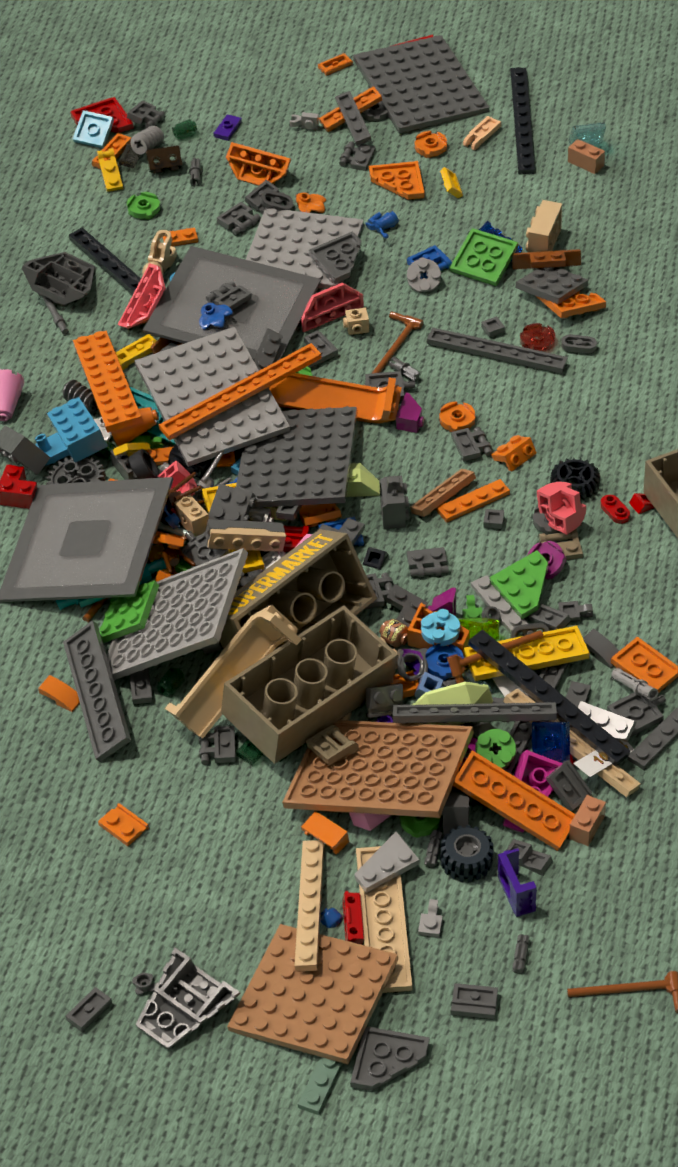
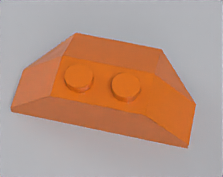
(256, 165)

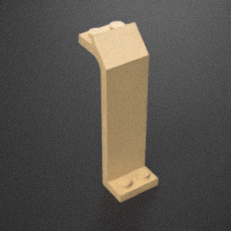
(252, 643)

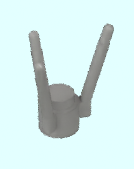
(206, 481)

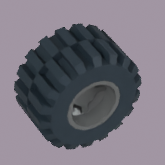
(466, 853)

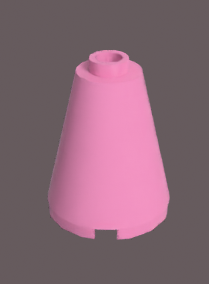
(10, 391)

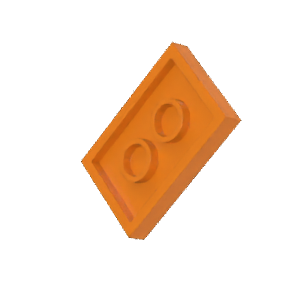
(646, 664)

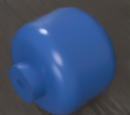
(330, 918)

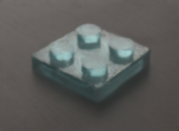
(588, 133)

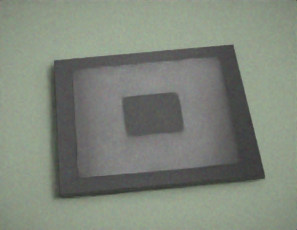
(275, 304)
(86, 540)

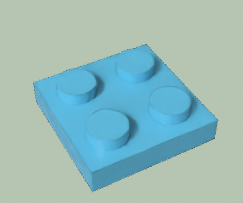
(93, 129)

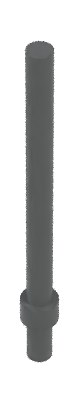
(58, 319)

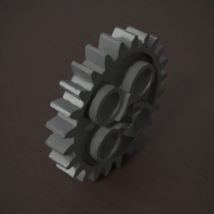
(82, 471)

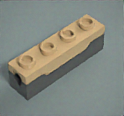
(245, 534)

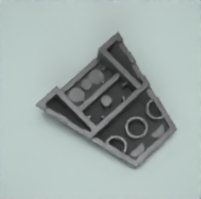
(182, 1001)

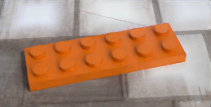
(514, 800)

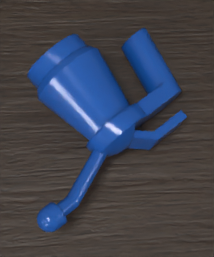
(383, 222)

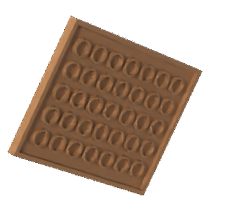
(392, 773)

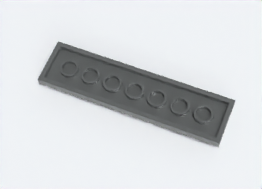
(96, 691)

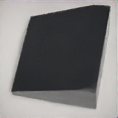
(375, 558)

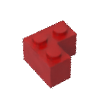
(15, 489)

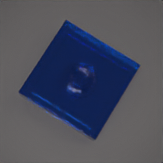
(551, 740)

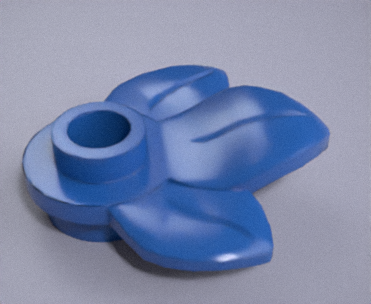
(215, 316)
(171, 518)

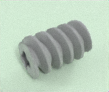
(147, 139)

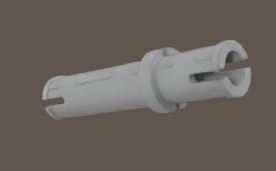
(639, 687)

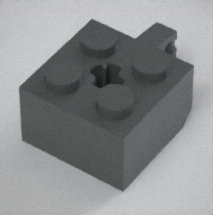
(394, 502)

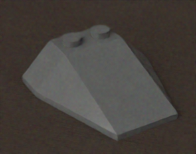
(59, 277)

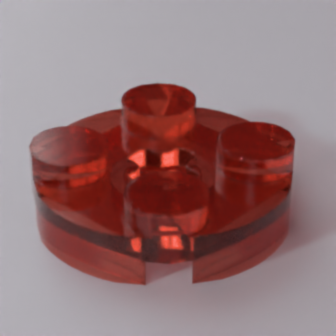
(546, 336)

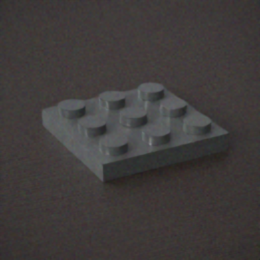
(552, 284)

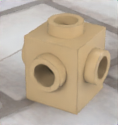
(356, 318)

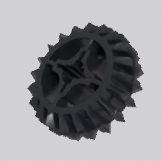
(575, 473)

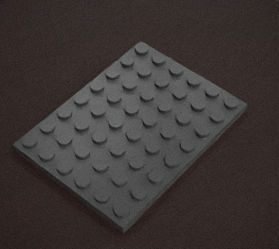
(421, 83)
(304, 464)

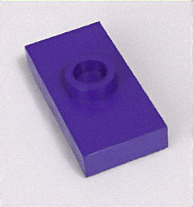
(227, 127)

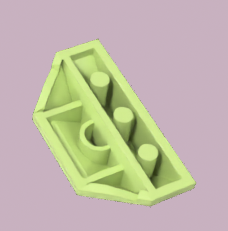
(362, 482)
(457, 694)

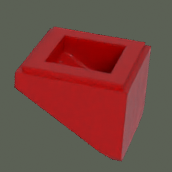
(640, 503)

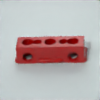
(352, 918)

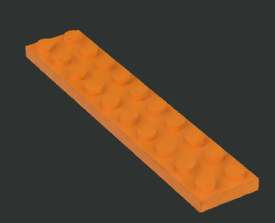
(107, 381)

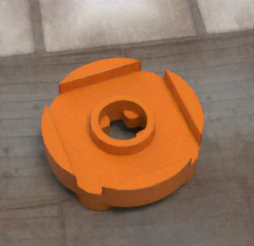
(437, 144)
(453, 409)

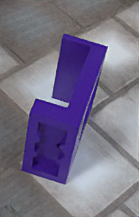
(521, 897)

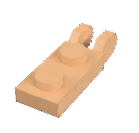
(482, 132)

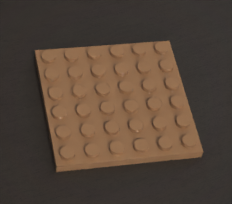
(317, 1009)

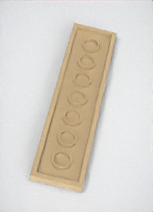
(385, 923)

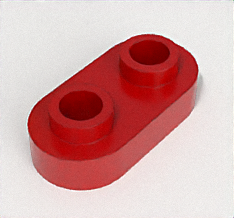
(615, 509)

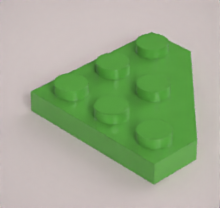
(522, 583)

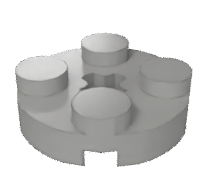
(423, 266)

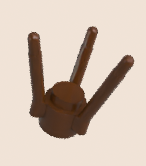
(174, 495)
(172, 558)

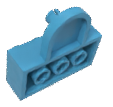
(75, 433)

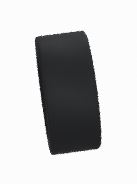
(143, 465)

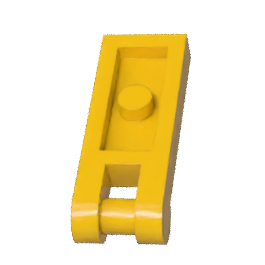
(110, 170)
(135, 351)

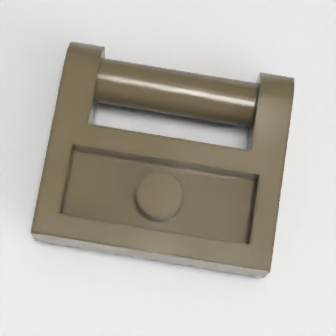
(571, 549)
(327, 748)

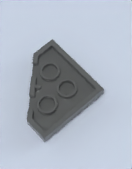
(337, 256)
(386, 1056)

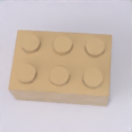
(544, 227)

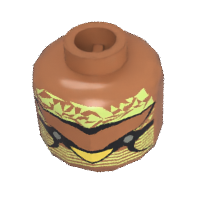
(394, 633)

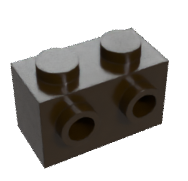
(163, 156)

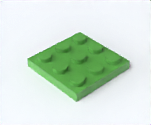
(484, 256)
(128, 613)

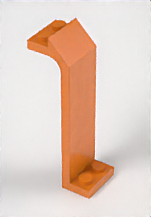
(313, 392)

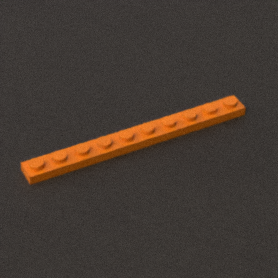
(240, 391)

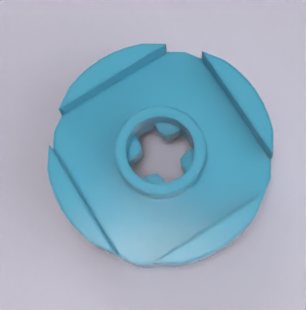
(440, 619)

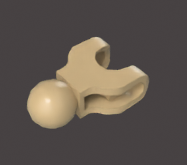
(160, 252)

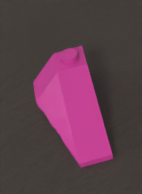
(533, 771)

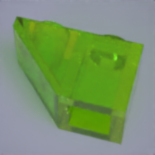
(475, 625)

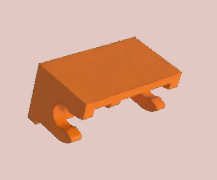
(326, 831)

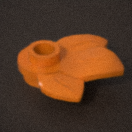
(310, 202)

